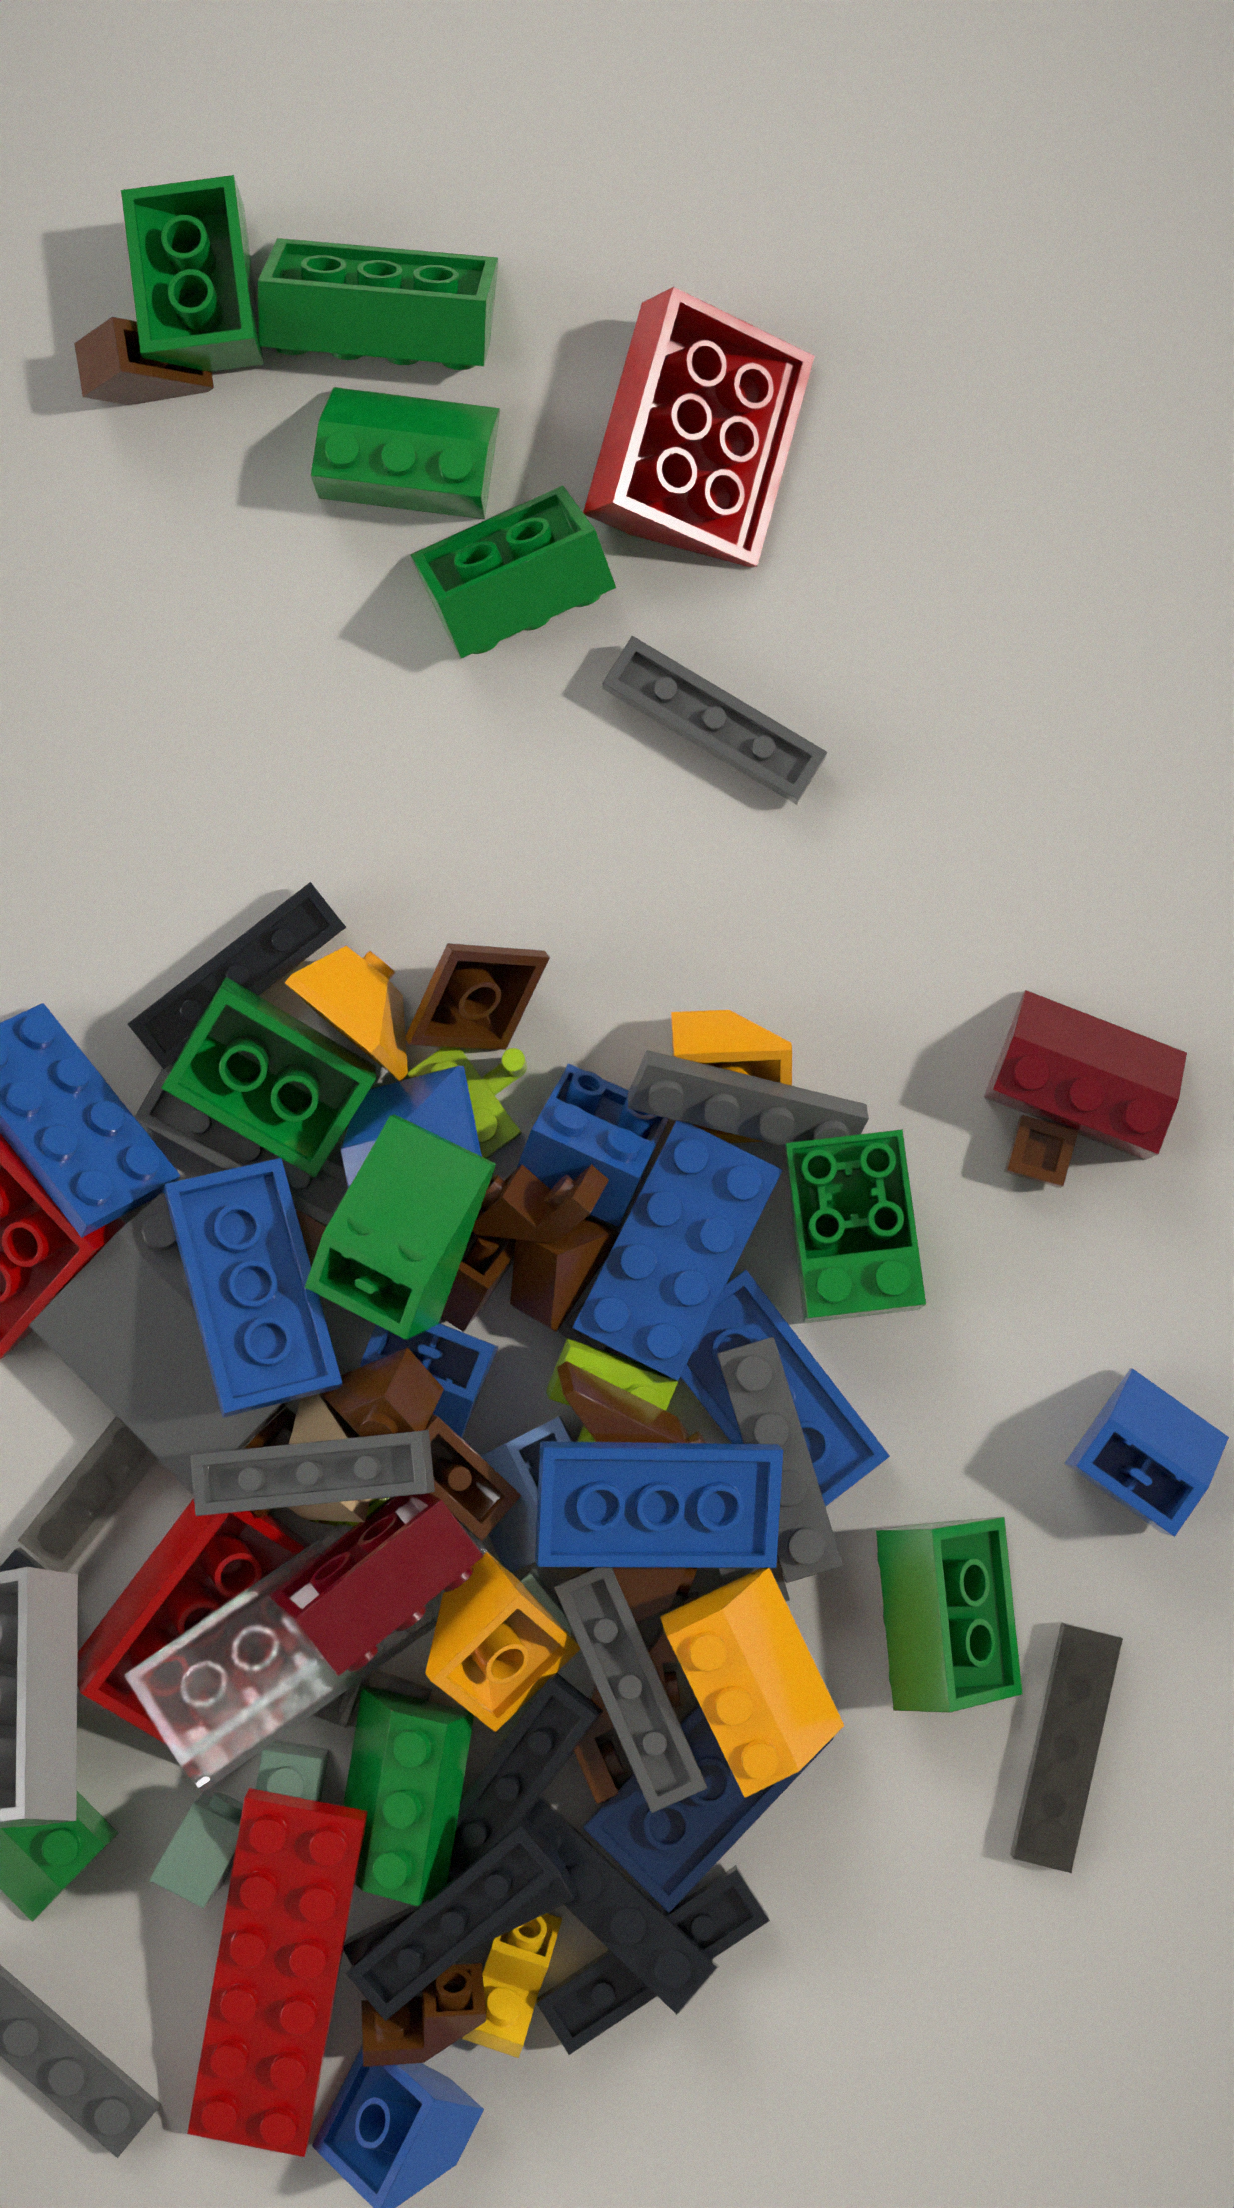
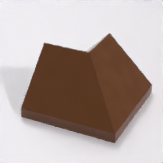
(476, 996)

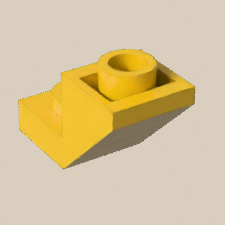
(512, 1983)

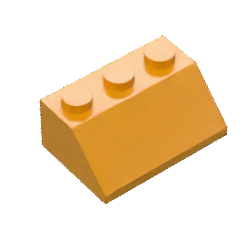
(753, 1679)

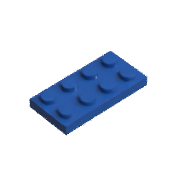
(73, 1125)
(677, 1249)
(249, 1288)
(834, 1433)
(658, 1505)

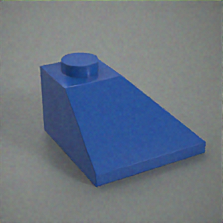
(432, 1101)
(395, 2129)

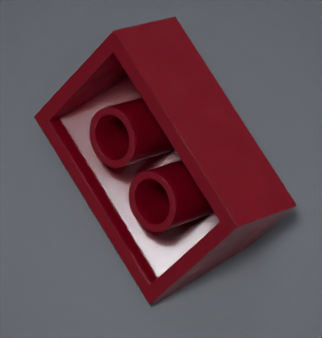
(1088, 1076)
(377, 1579)

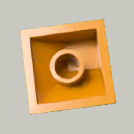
(359, 1003)
(732, 1044)
(495, 1644)

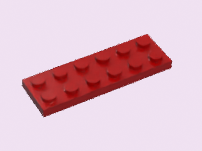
(277, 1971)

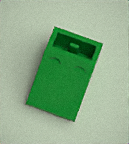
(854, 1226)
(402, 1229)

